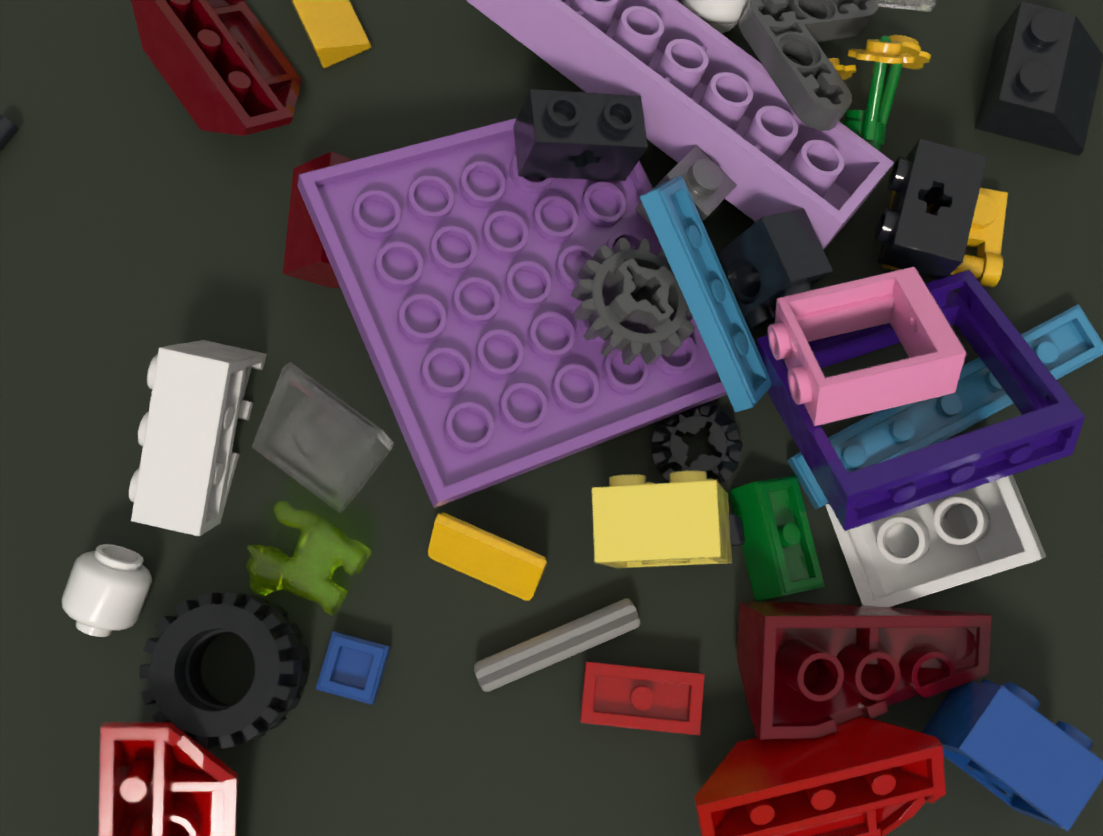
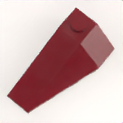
(836, 662)

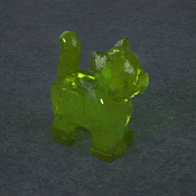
(315, 559)

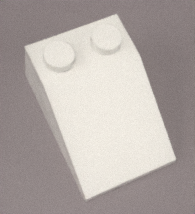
(940, 544)

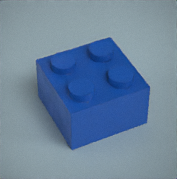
(1017, 751)

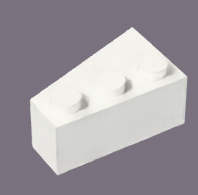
(191, 434)

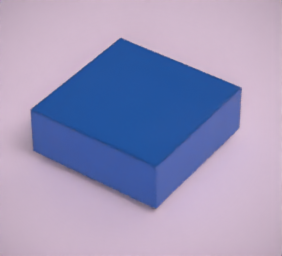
(353, 667)

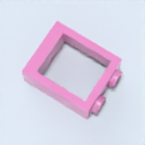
(851, 306)

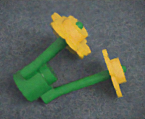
(895, 52)

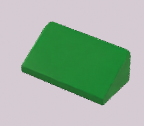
(777, 538)

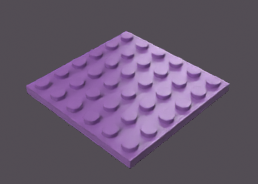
(471, 309)

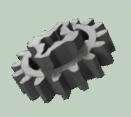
(641, 305)

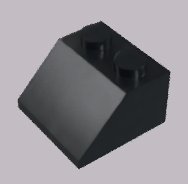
(1041, 80)

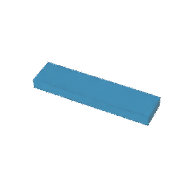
(707, 292)

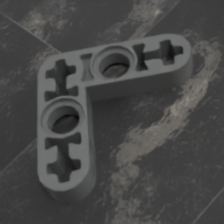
(784, 29)

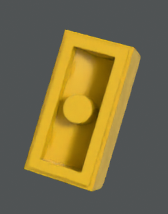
(332, 29)
(486, 556)

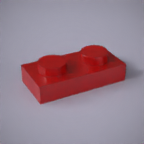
(642, 698)

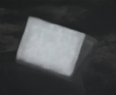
(319, 439)

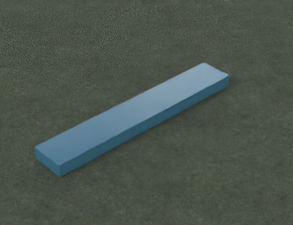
(1061, 345)

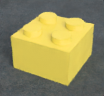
(661, 522)

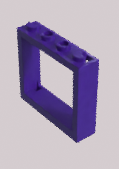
(1038, 436)

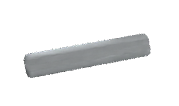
(556, 645)

